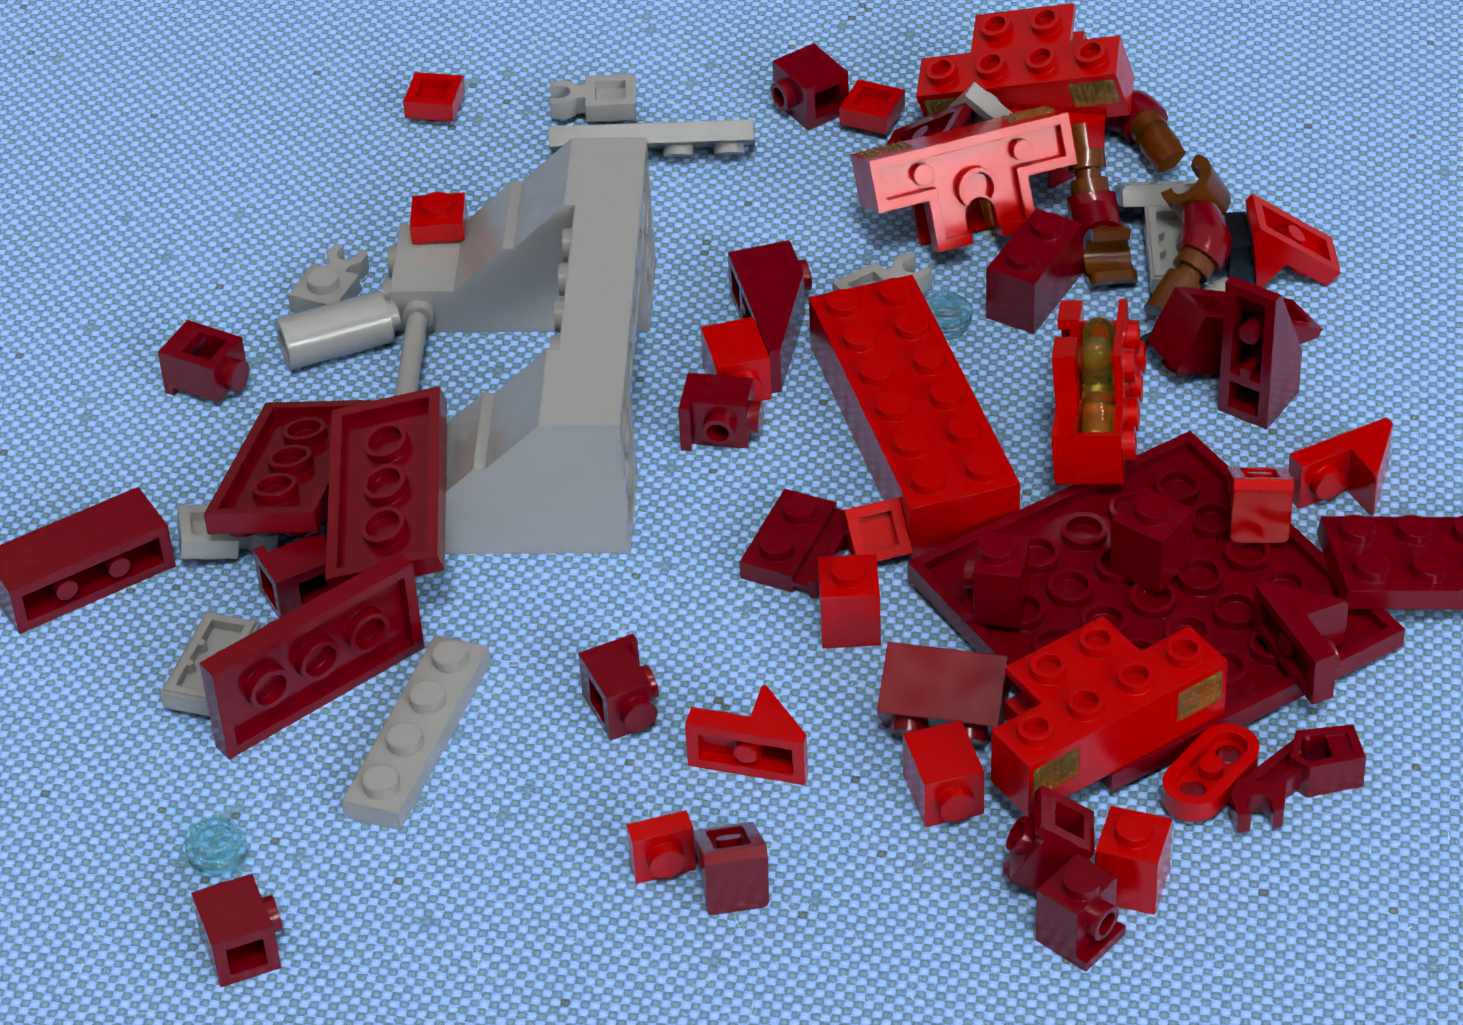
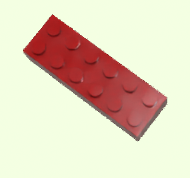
(911, 410)

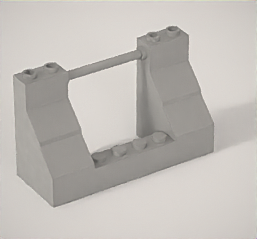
(554, 447)

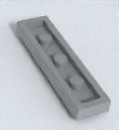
(675, 138)
(416, 732)

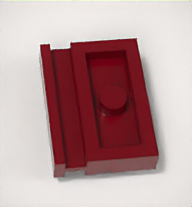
(792, 540)

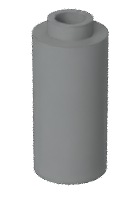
(337, 329)

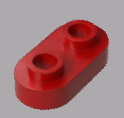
(1200, 780)

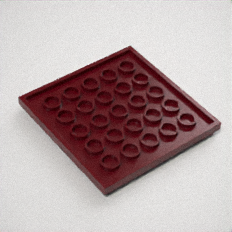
(1210, 594)

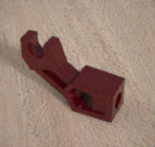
(1310, 764)

